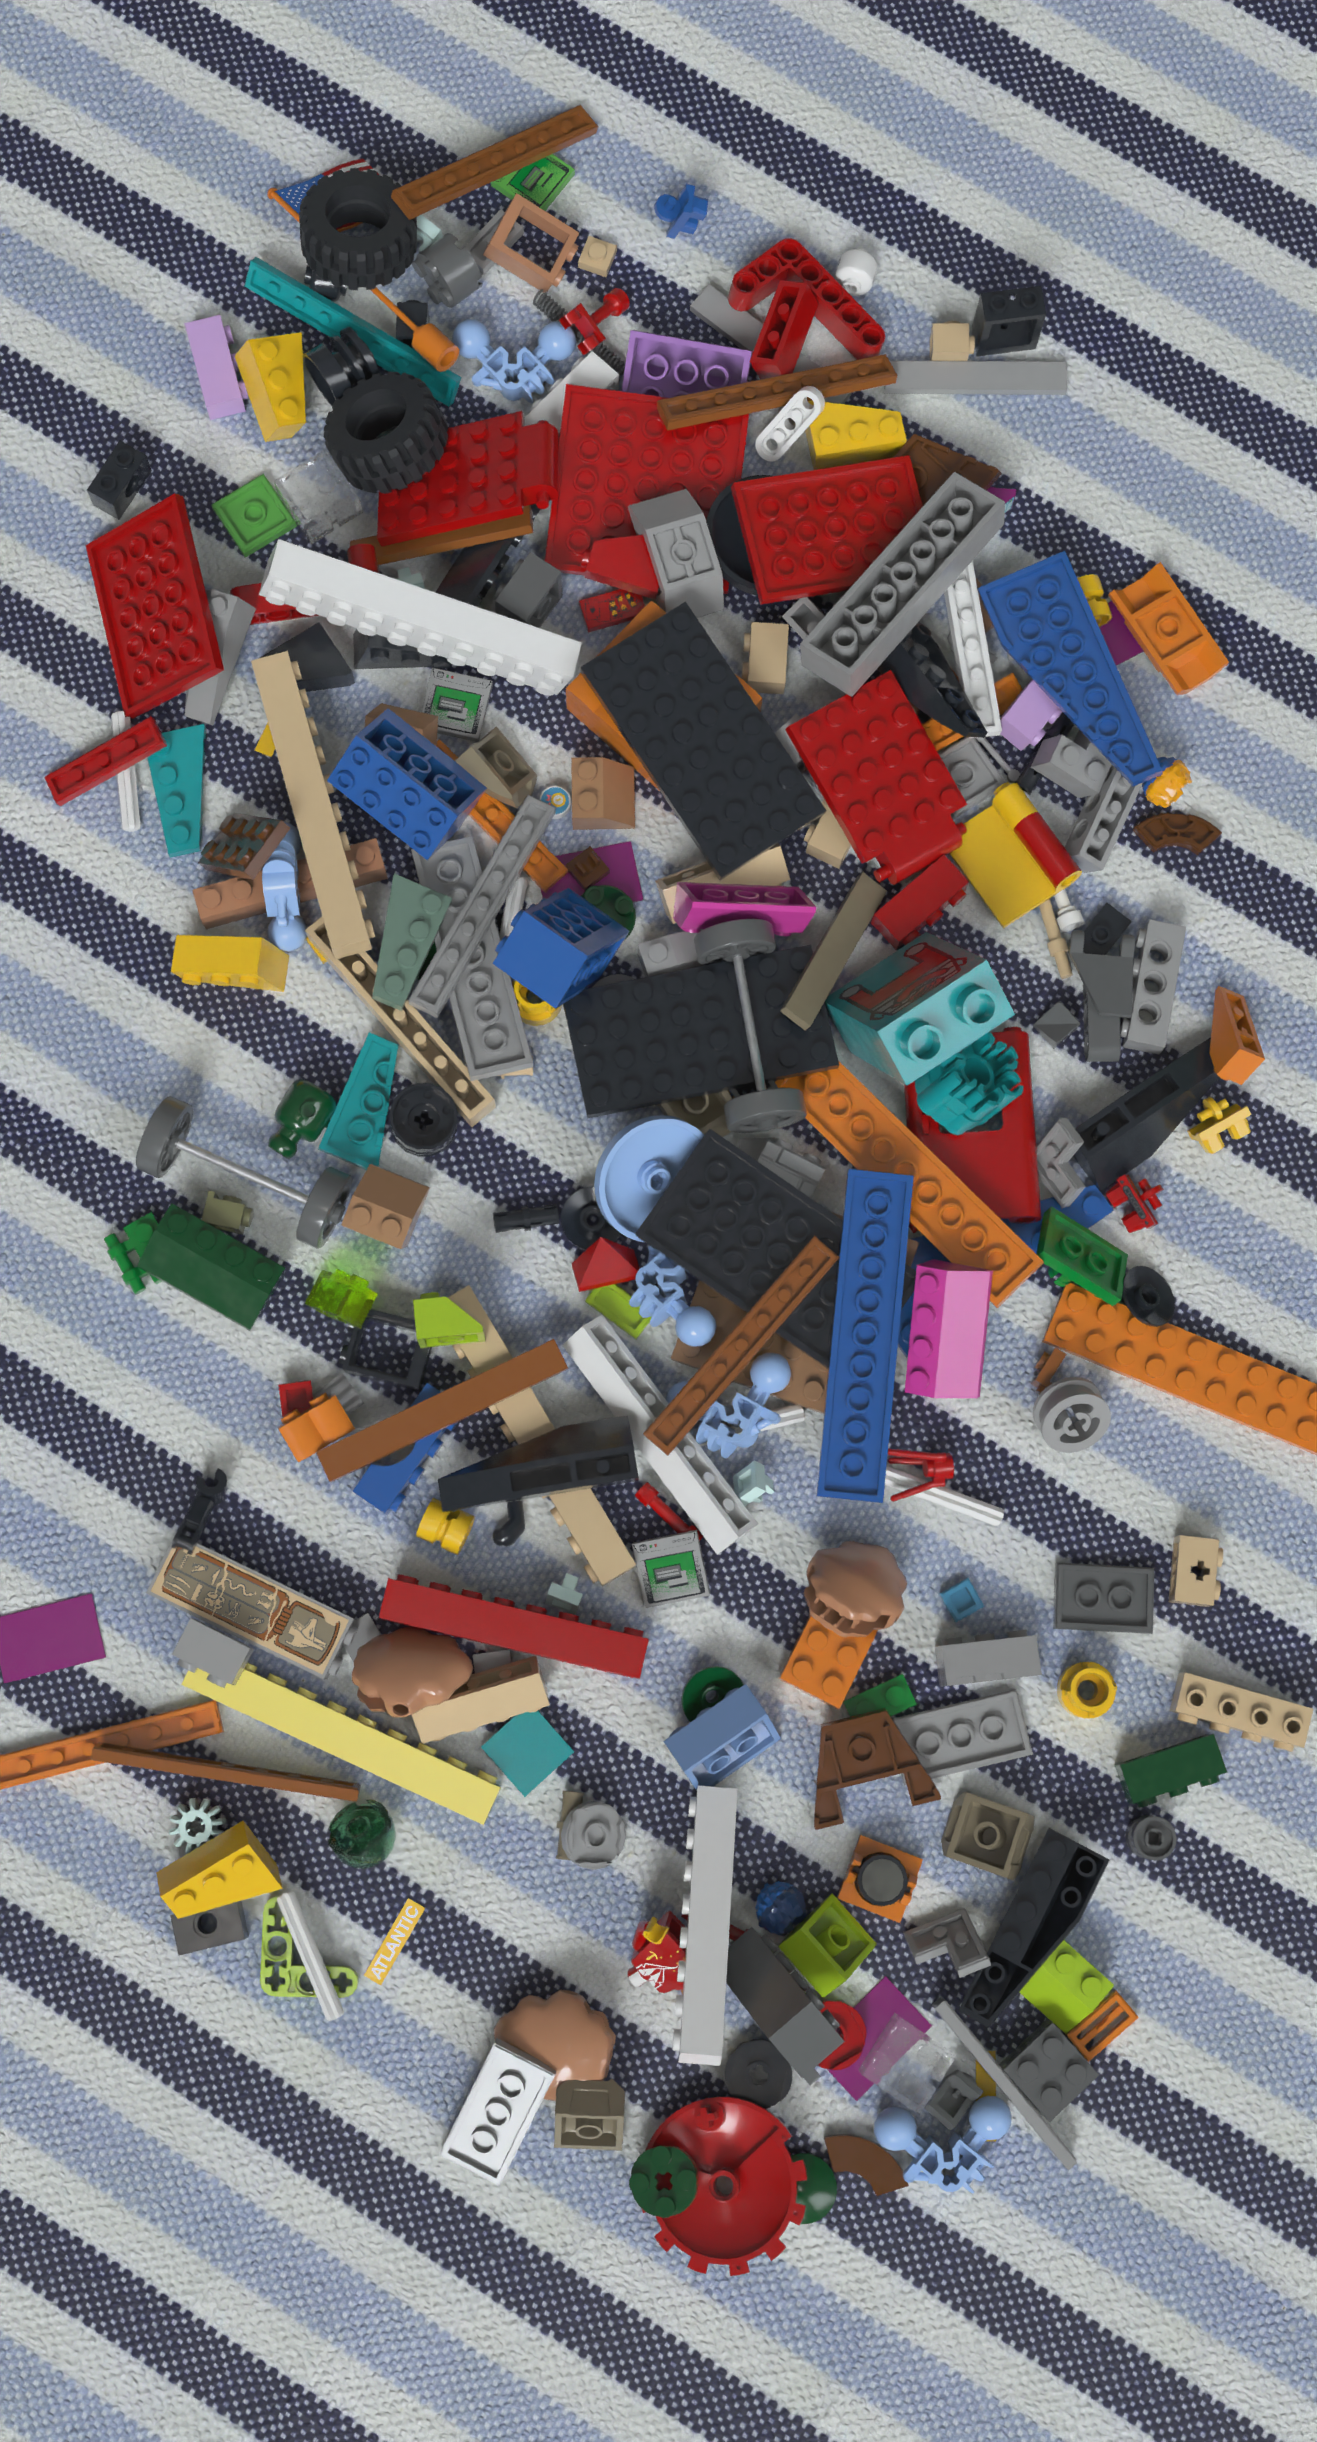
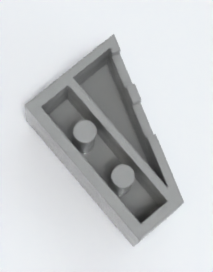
(987, 1658)

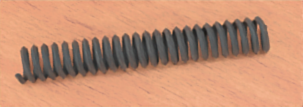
(558, 312)

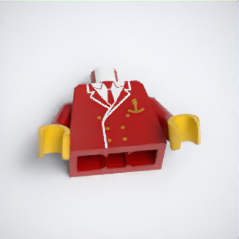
(657, 1953)

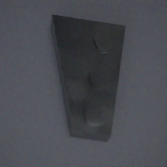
(379, 653)

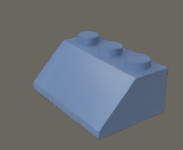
(722, 1738)

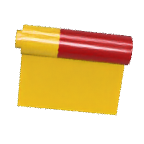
(1013, 856)

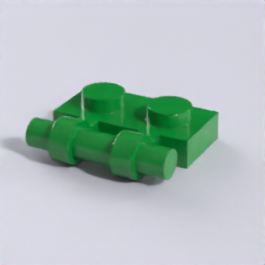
(139, 1235)

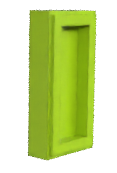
(614, 1305)

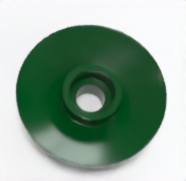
(700, 1683)

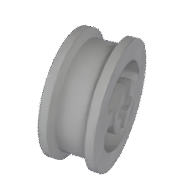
(1087, 1405)

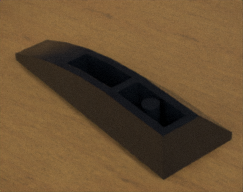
(474, 569)
(932, 683)
(1143, 1118)
(550, 1464)
(1036, 1923)

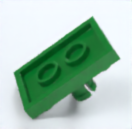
(1081, 1257)

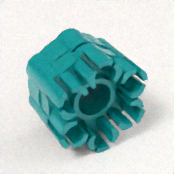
(970, 1085)

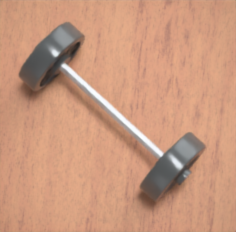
(765, 1107)
(167, 1136)

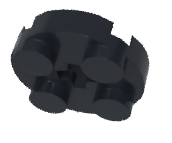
(747, 2057)

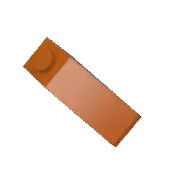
(1234, 1040)

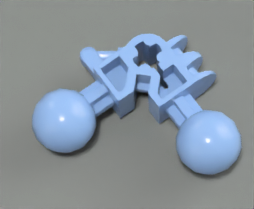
(553, 344)
(282, 894)
(693, 1324)
(769, 1375)
(988, 2120)

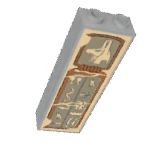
(254, 1608)

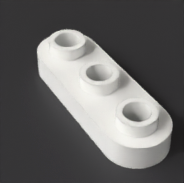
(780, 427)

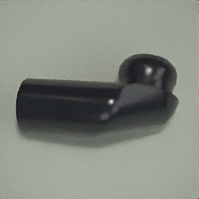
(513, 1527)

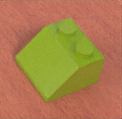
(443, 1322)
(827, 1946)
(1066, 1988)

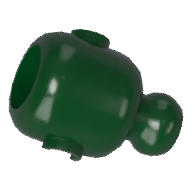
(303, 1115)

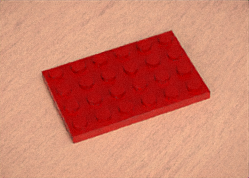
(823, 525)
(154, 606)

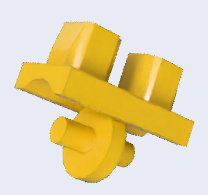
(1231, 1118)

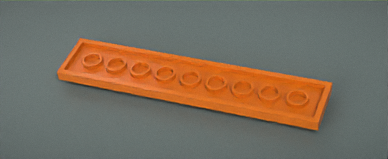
(940, 1202)
(1186, 1367)

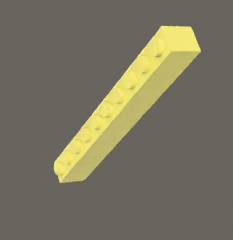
(354, 1740)

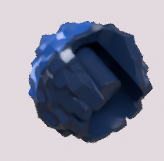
(780, 1908)

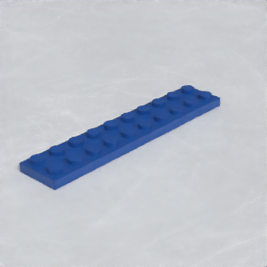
(865, 1336)

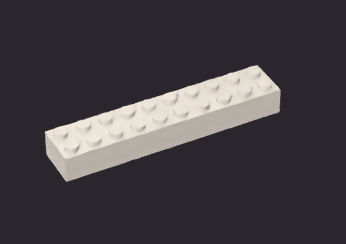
(418, 618)

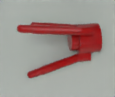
(935, 1465)

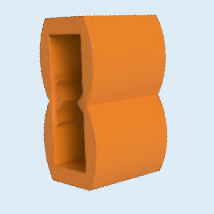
(315, 1427)

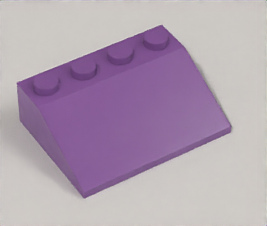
(681, 366)

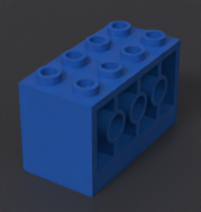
(406, 783)
(559, 946)

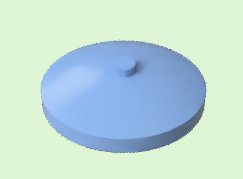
(640, 1168)

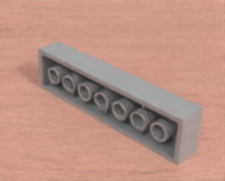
(902, 584)

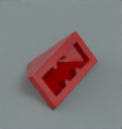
(604, 1265)

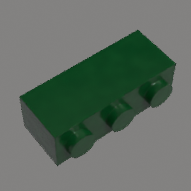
(1171, 1770)

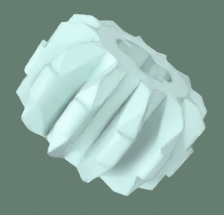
(193, 1815)

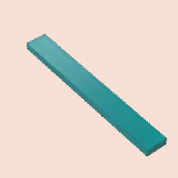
(332, 318)

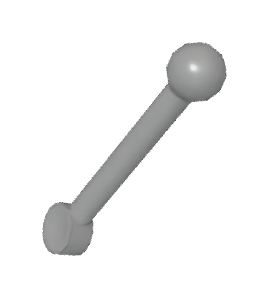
(1012, 774)

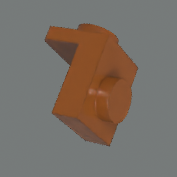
(1047, 1367)

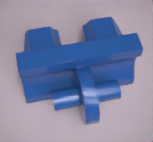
(681, 211)

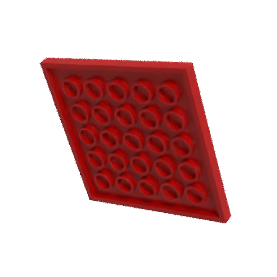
(622, 454)

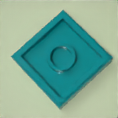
(527, 1750)

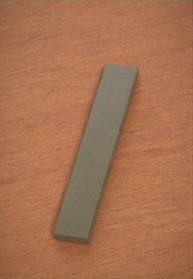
(833, 951)

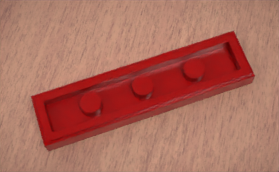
(105, 761)

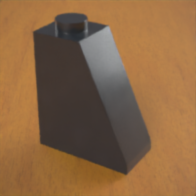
(317, 659)

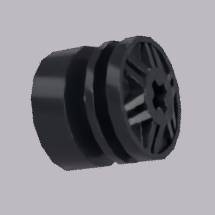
(343, 367)
(420, 1101)

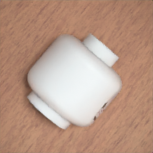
(856, 271)

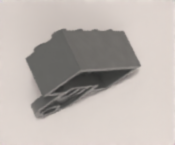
(780, 2003)

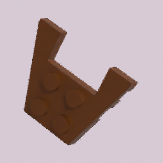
(936, 463)
(864, 1751)

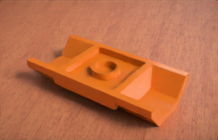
(1169, 631)

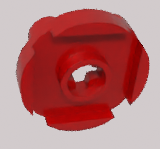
(853, 2034)

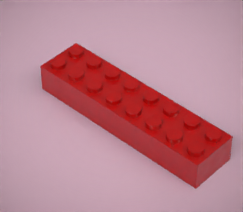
(514, 1628)

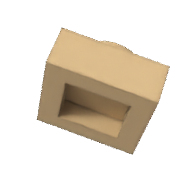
(597, 256)

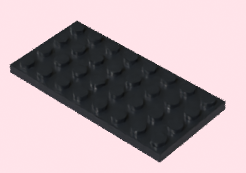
(702, 740)
(687, 1033)
(740, 1231)

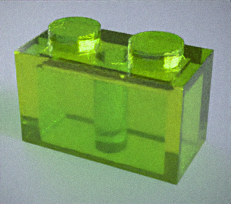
(342, 1297)

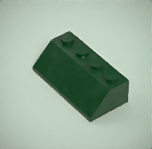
(210, 1267)

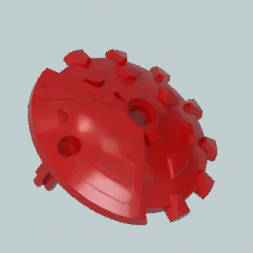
(747, 2146)

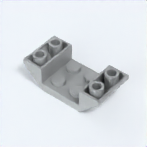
(680, 552)

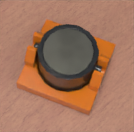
(881, 1879)

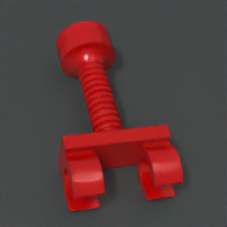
(614, 304)

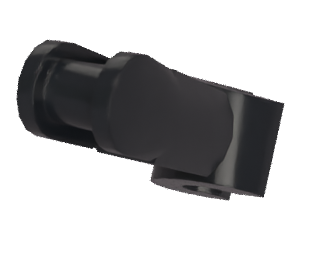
(200, 1511)

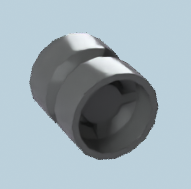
(1151, 1837)

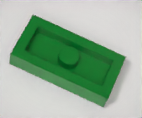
(892, 1695)

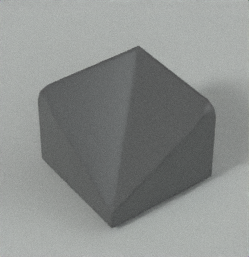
(1056, 1024)

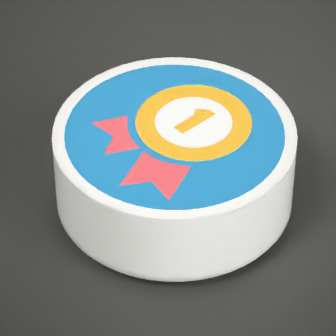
(558, 798)

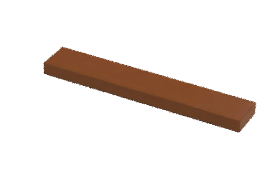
(453, 539)

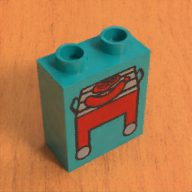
(918, 1007)

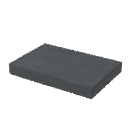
(1103, 1598)

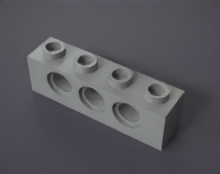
(1101, 822)
(1168, 941)

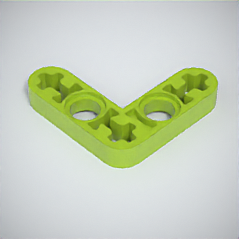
(293, 1972)

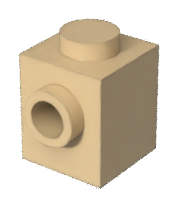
(950, 341)

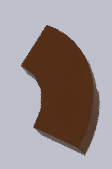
(1177, 830)
(865, 2159)

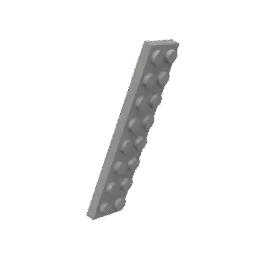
(484, 996)

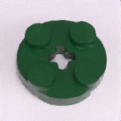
(644, 2181)

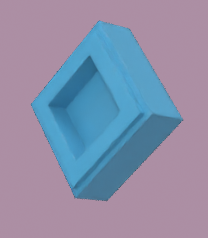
(961, 1600)

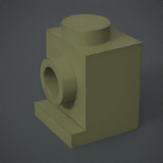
(227, 1213)

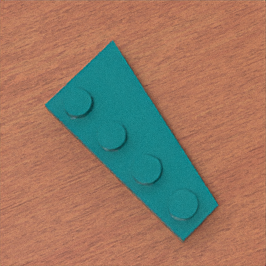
(179, 788)
(360, 1116)

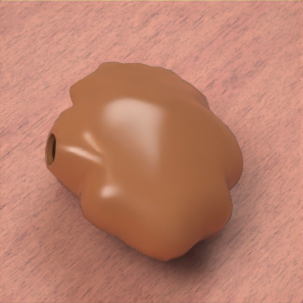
(855, 1588)
(409, 1671)
(561, 2035)

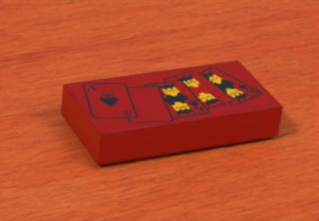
(610, 609)

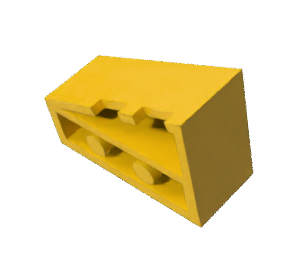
(275, 383)
(853, 435)
(230, 962)
(219, 1873)

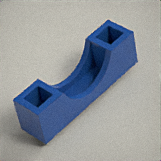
(385, 1484)

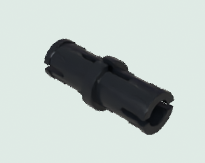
(526, 1218)

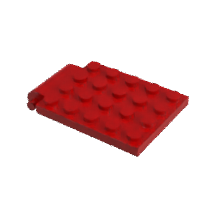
(482, 477)
(882, 778)

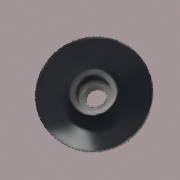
(575, 1215)
(1148, 1296)

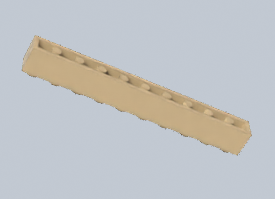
(312, 806)
(525, 1420)

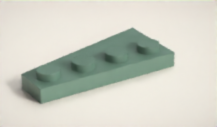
(408, 935)

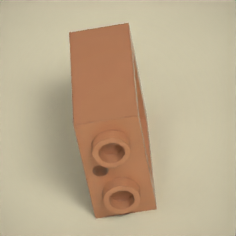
(517, 263)

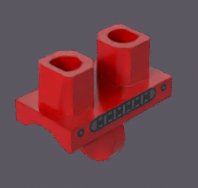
(1125, 1191)

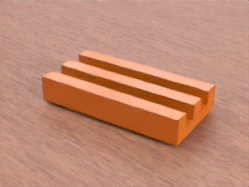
(1111, 2035)

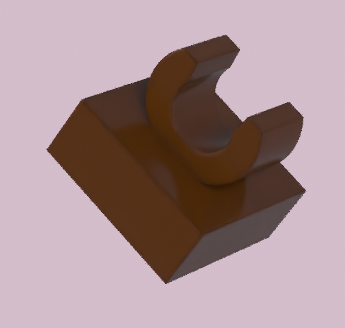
(587, 868)

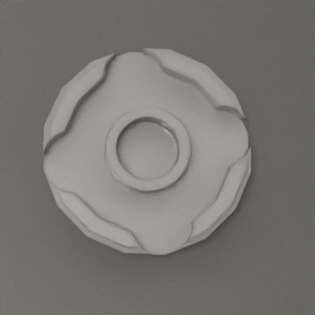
(593, 1835)

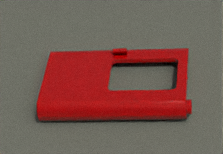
(996, 1163)

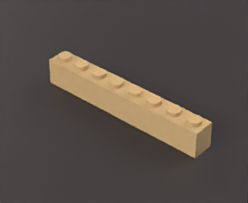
(409, 1031)

